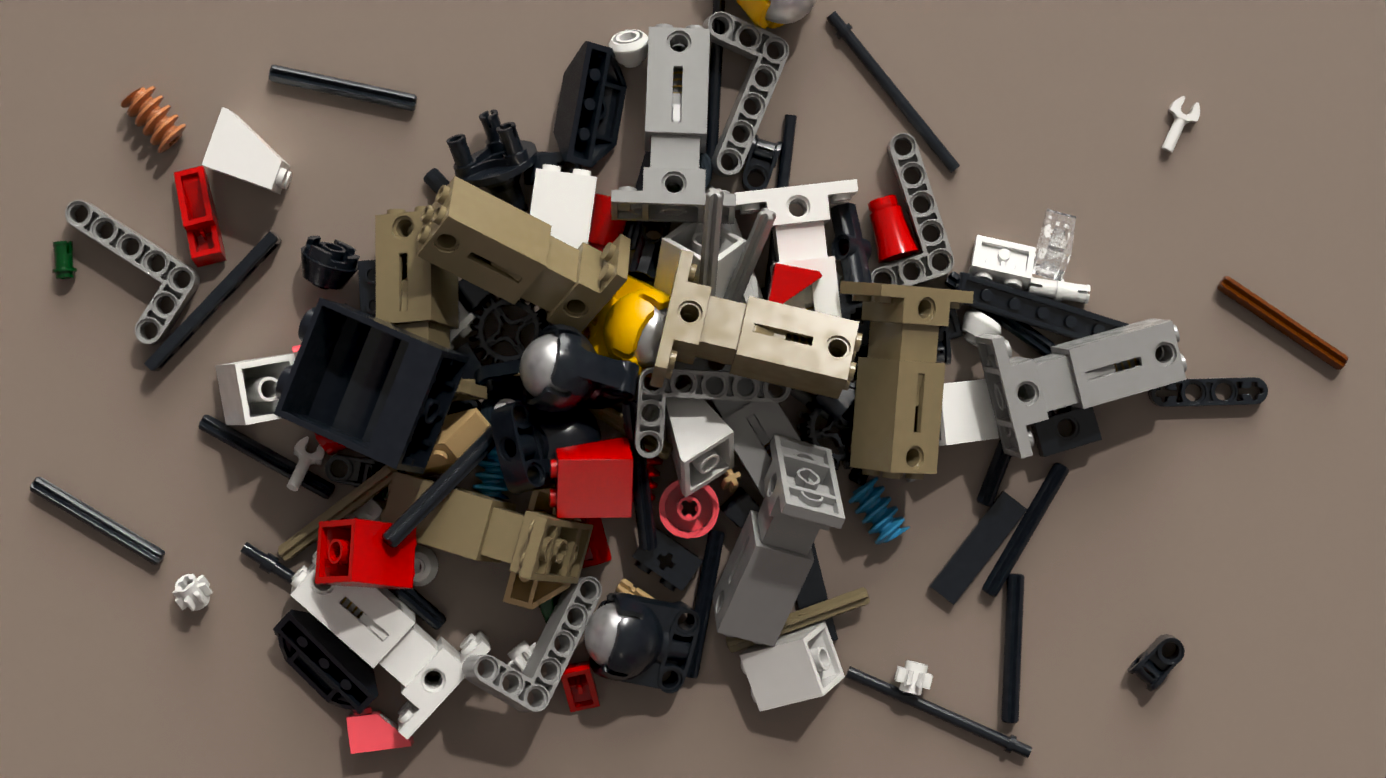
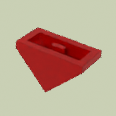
(789, 281)
(580, 686)

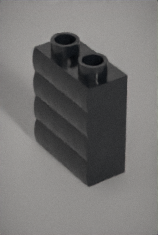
(369, 385)

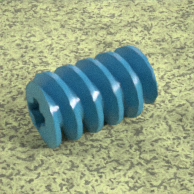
(492, 477)
(877, 511)

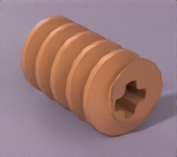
(153, 118)

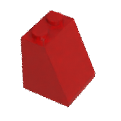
(593, 480)
(356, 555)

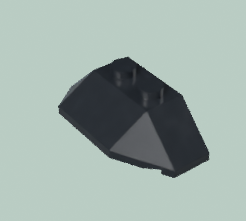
(590, 105)
(326, 662)

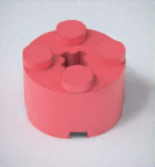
(688, 525)

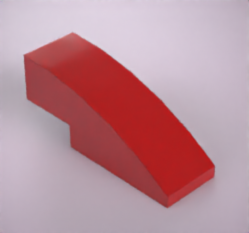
(199, 216)

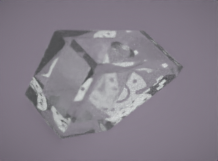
(1054, 245)

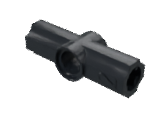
(849, 244)
(647, 251)

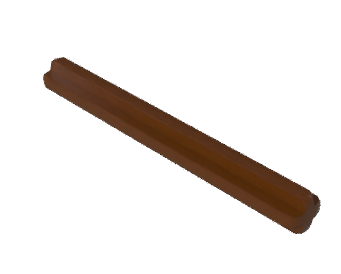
(1282, 322)

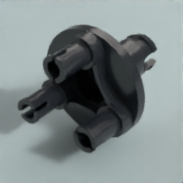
(499, 163)

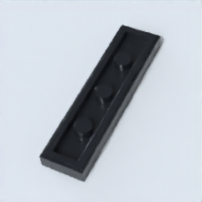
(978, 547)

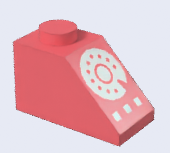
(374, 732)

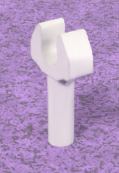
(1179, 122)
(305, 460)

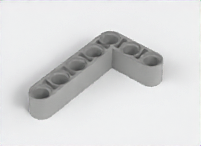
(750, 89)
(918, 220)
(142, 260)
(697, 390)
(544, 653)

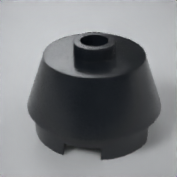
(328, 263)

